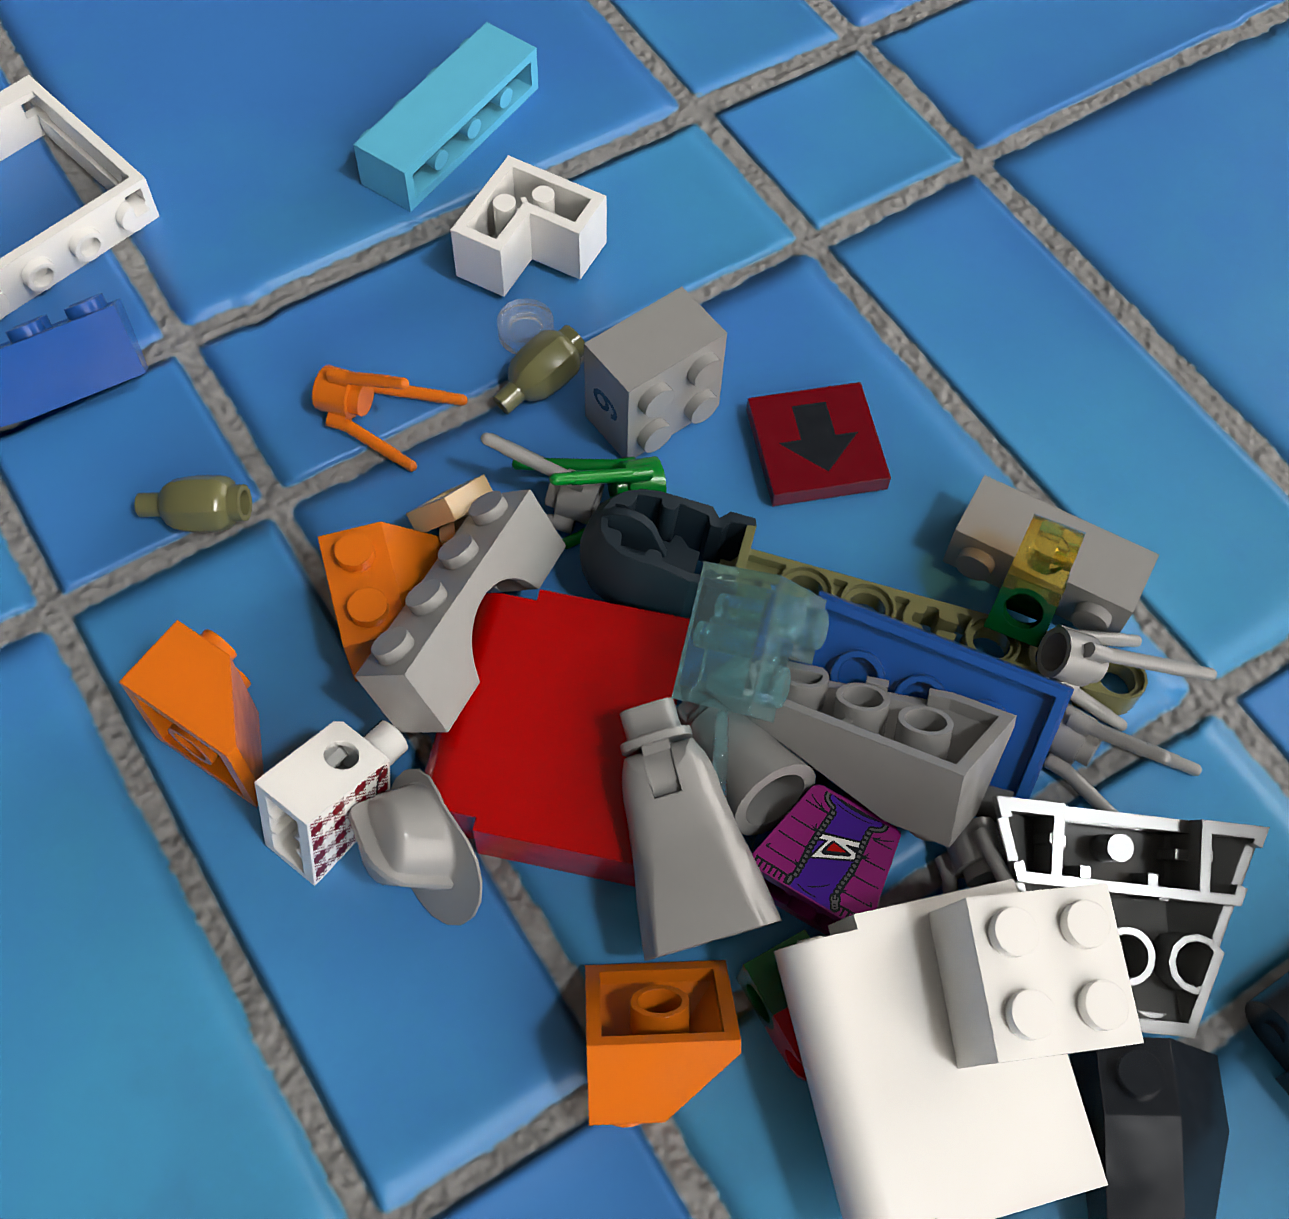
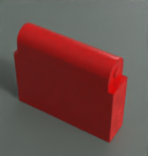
(540, 739)

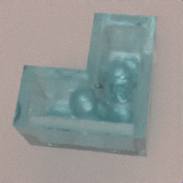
(742, 638)

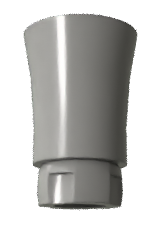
(762, 773)

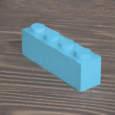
(447, 116)

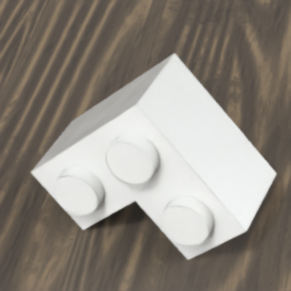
(527, 217)

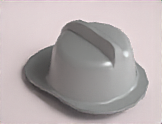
(416, 843)

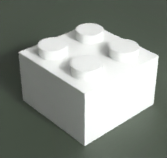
(1033, 975)

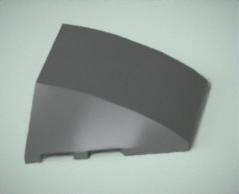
(1166, 884)

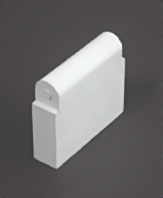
(886, 1090)

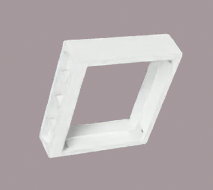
(86, 231)

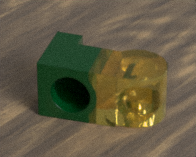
(1036, 580)

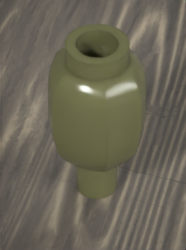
(541, 367)
(198, 503)

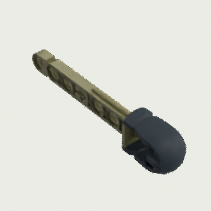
(645, 553)

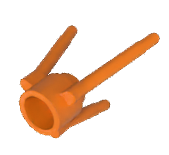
(351, 393)

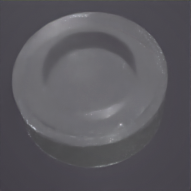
(522, 321)

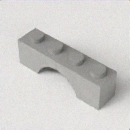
(425, 661)

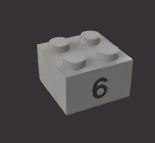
(654, 374)

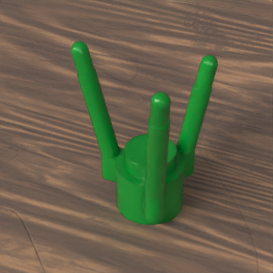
(619, 474)

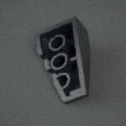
(1155, 1128)

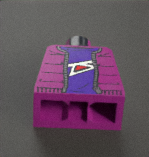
(827, 858)

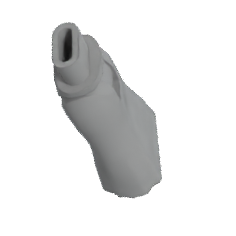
(686, 848)

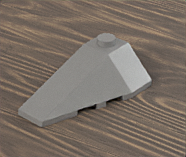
(894, 752)

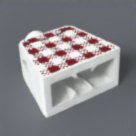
(311, 791)

